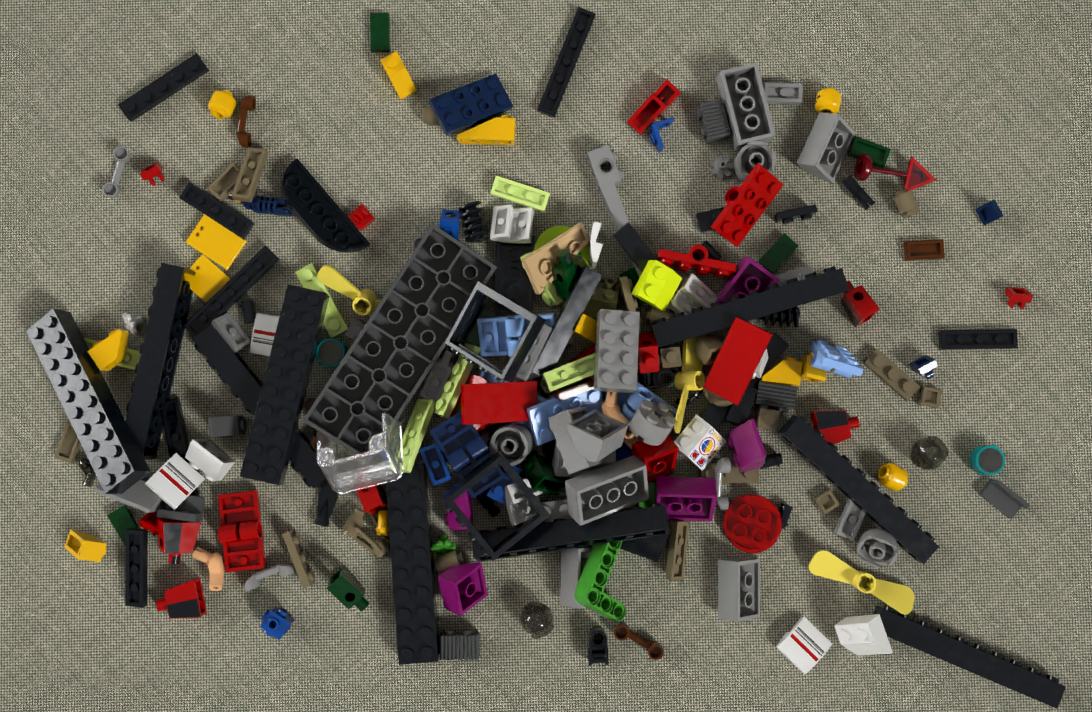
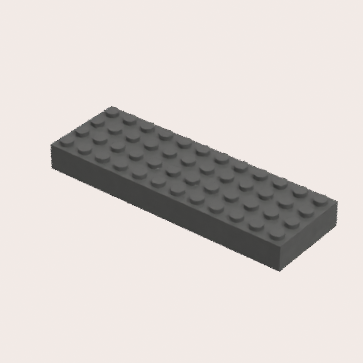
(399, 341)

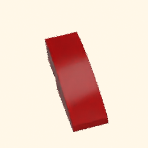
(654, 107)

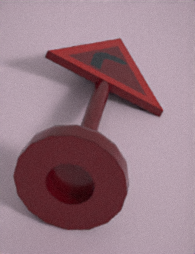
(915, 176)

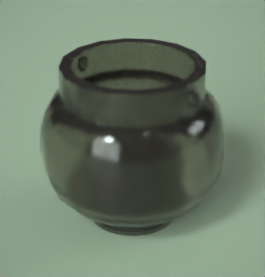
(928, 453)
(536, 619)

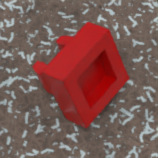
(151, 172)
(361, 217)
(1019, 295)
(149, 522)

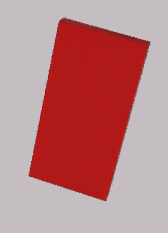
(737, 360)
(497, 402)

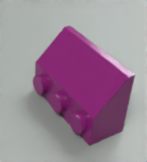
(686, 497)

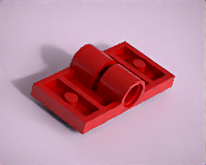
(746, 204)
(703, 266)
(241, 531)

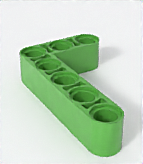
(594, 579)

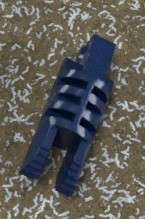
(268, 205)

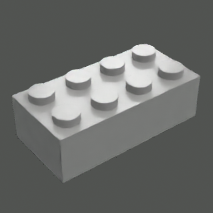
(745, 105)
(616, 351)
(607, 490)

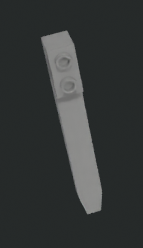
(606, 184)

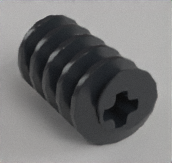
(472, 222)
(788, 315)

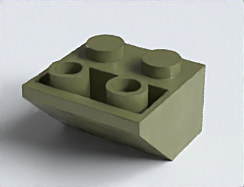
(604, 297)

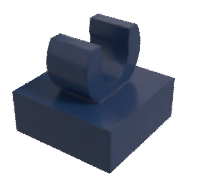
(989, 212)
(924, 366)

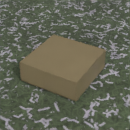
(929, 397)
(826, 501)

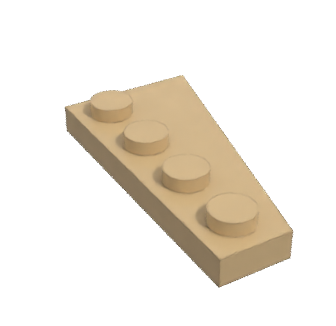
(541, 261)

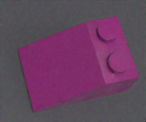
(746, 278)

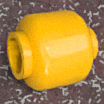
(828, 101)
(222, 104)
(893, 476)

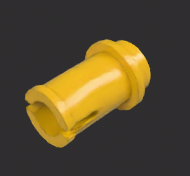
(383, 525)

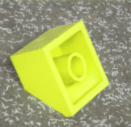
(657, 285)

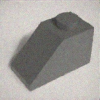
(227, 426)

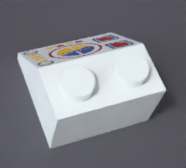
(699, 442)

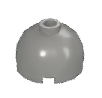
(877, 548)

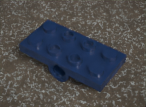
(470, 104)
(465, 451)

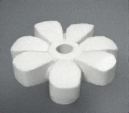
(132, 323)

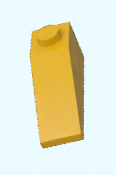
(493, 132)

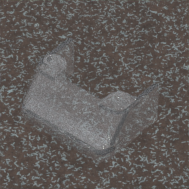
(377, 466)

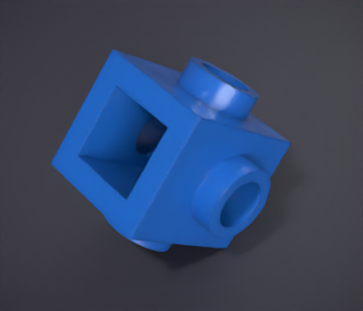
(276, 622)

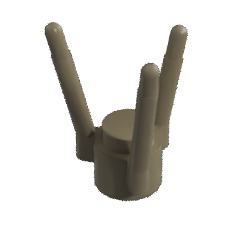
(377, 547)

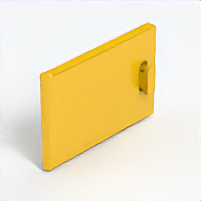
(216, 242)
(207, 279)

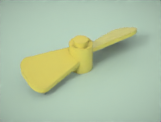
(364, 301)
(688, 379)
(893, 594)

